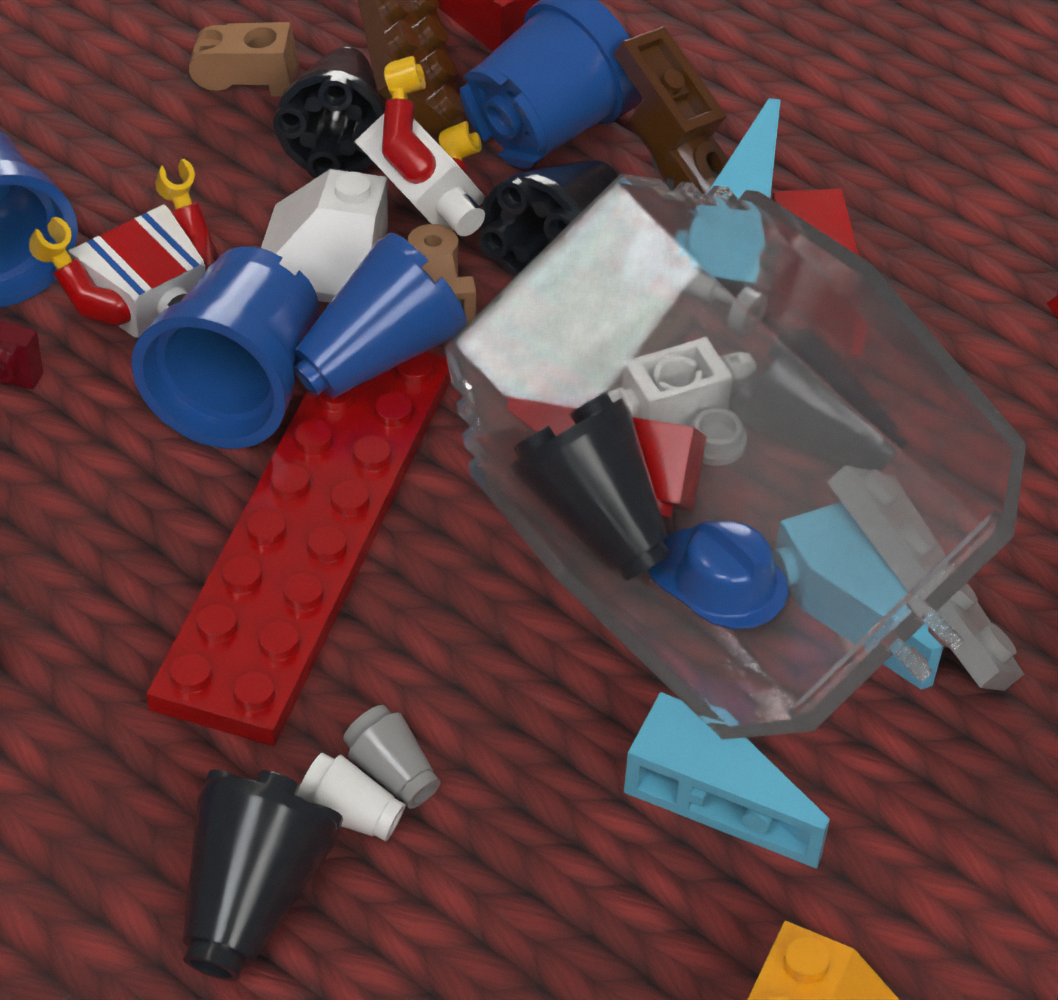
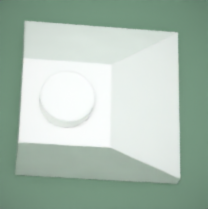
(329, 227)

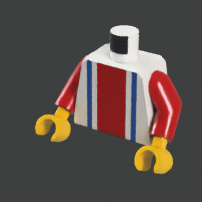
(417, 165)
(136, 267)

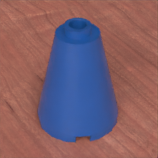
(378, 320)

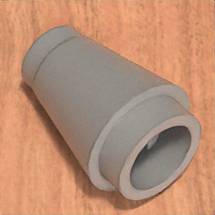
(391, 755)

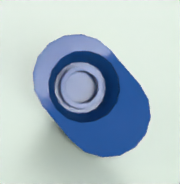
(723, 574)

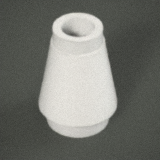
(353, 794)

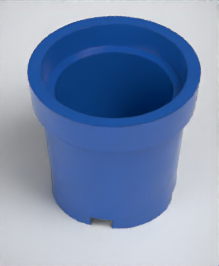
(550, 81)
(26, 203)
(227, 351)

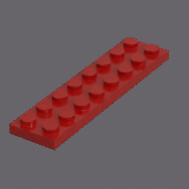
(296, 554)

